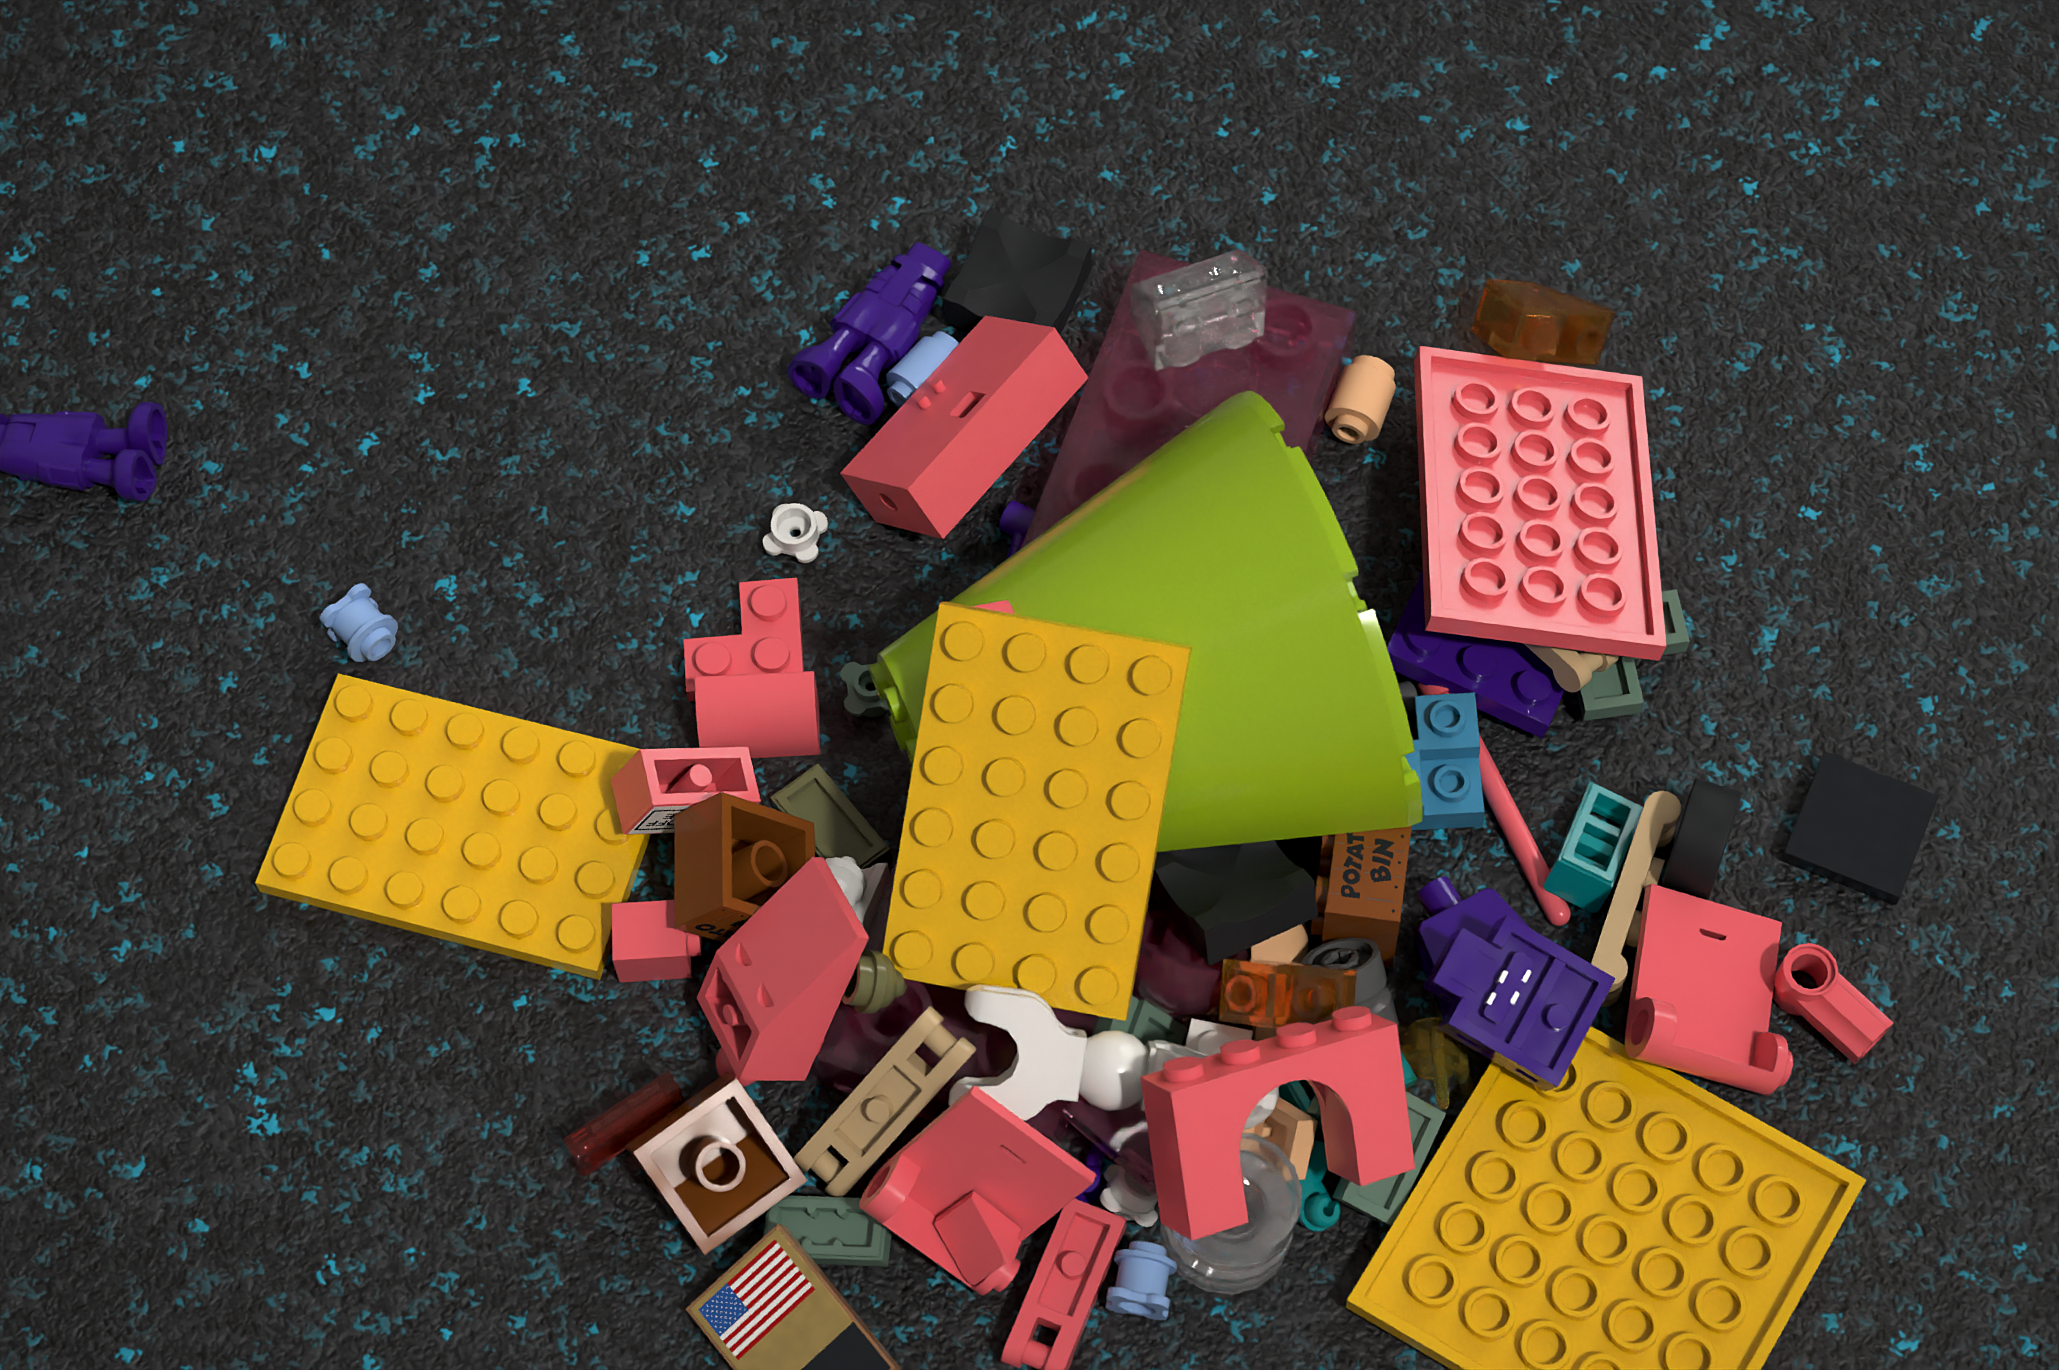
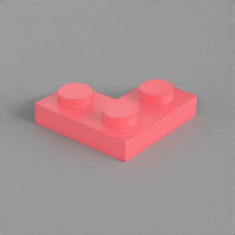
(768, 638)

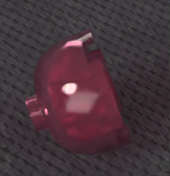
(1173, 972)

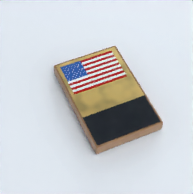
(785, 1314)

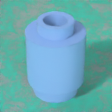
(918, 366)

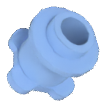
(360, 625)
(1141, 1281)

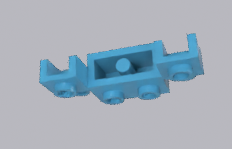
(1447, 761)

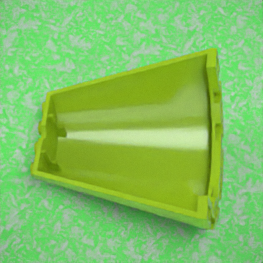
(1288, 677)

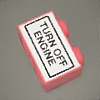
(669, 780)

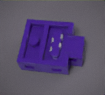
(1518, 999)

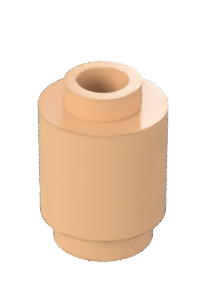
(1361, 399)

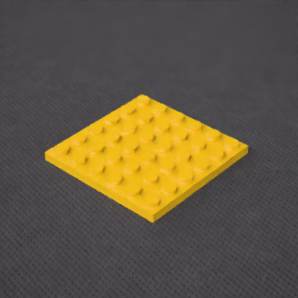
(1605, 1227)

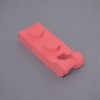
(1065, 1286)

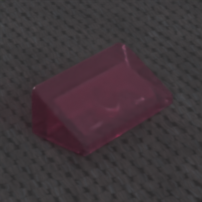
(1118, 1134)

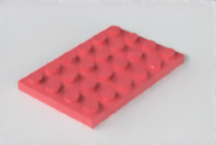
(1537, 504)

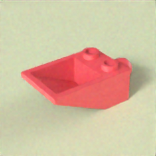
(783, 978)

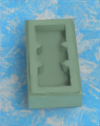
(833, 1230)

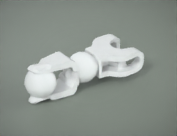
(1062, 1062)

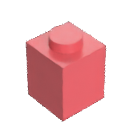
(648, 943)

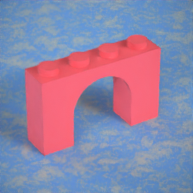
(1203, 1104)

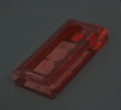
(610, 1131)

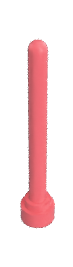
(1514, 828)

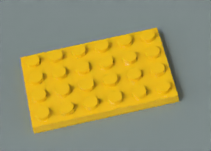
(1035, 808)
(458, 827)

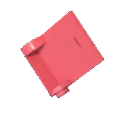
(1706, 999)
(968, 1150)

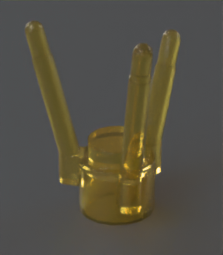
(1436, 1058)

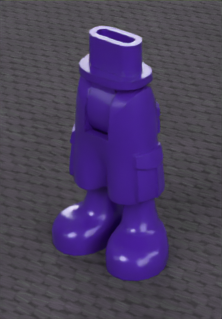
(881, 323)
(68, 447)

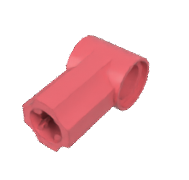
(1834, 1006)

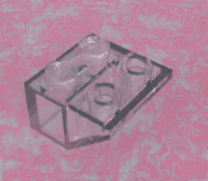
(1200, 308)

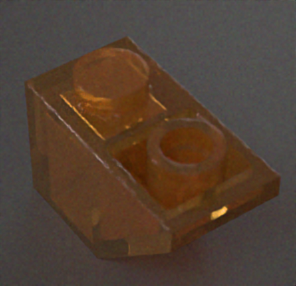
(1541, 323)

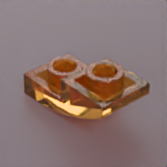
(1283, 992)

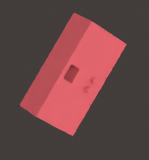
(964, 426)

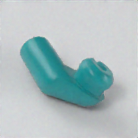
(1317, 1208)

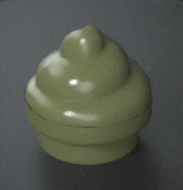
(874, 983)

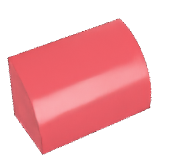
(759, 711)

